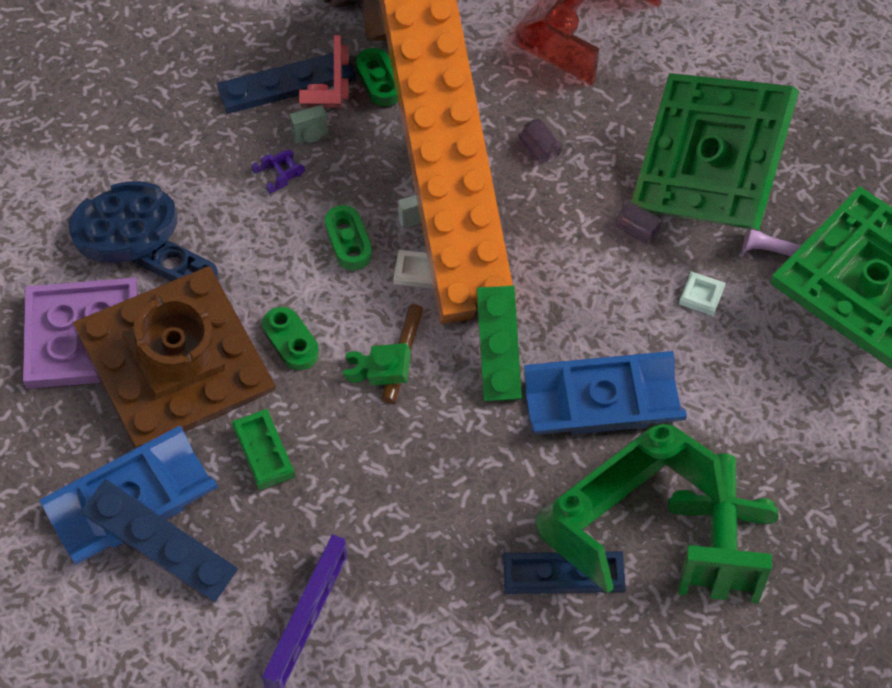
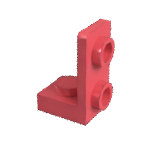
(318, 93)

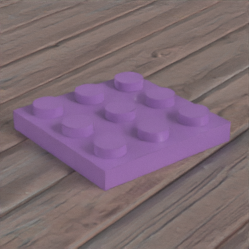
(50, 343)

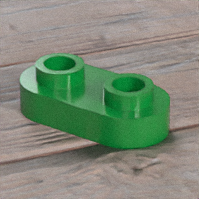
(378, 78)
(349, 239)
(289, 336)

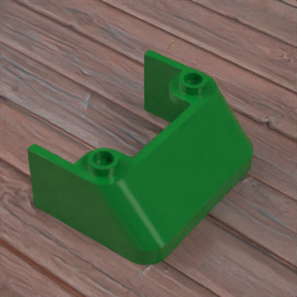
(563, 519)

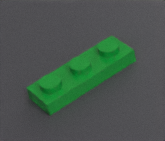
(498, 343)

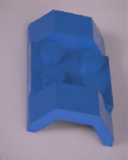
(602, 393)
(157, 474)

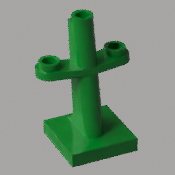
(722, 564)

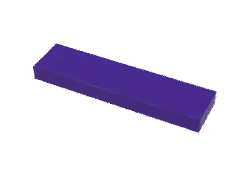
(306, 614)

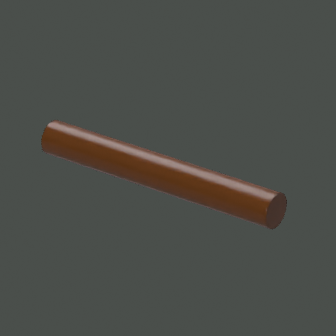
(407, 336)

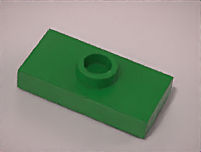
(263, 449)

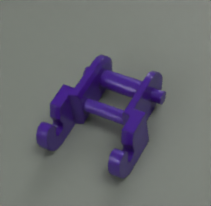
(274, 162)

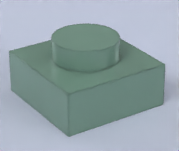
(309, 124)

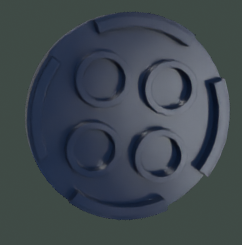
(123, 222)

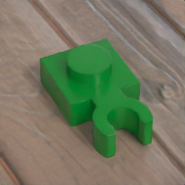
(383, 366)

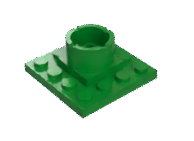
(715, 149)
(847, 273)

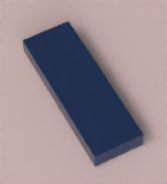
(554, 574)

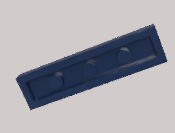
(279, 82)
(159, 541)

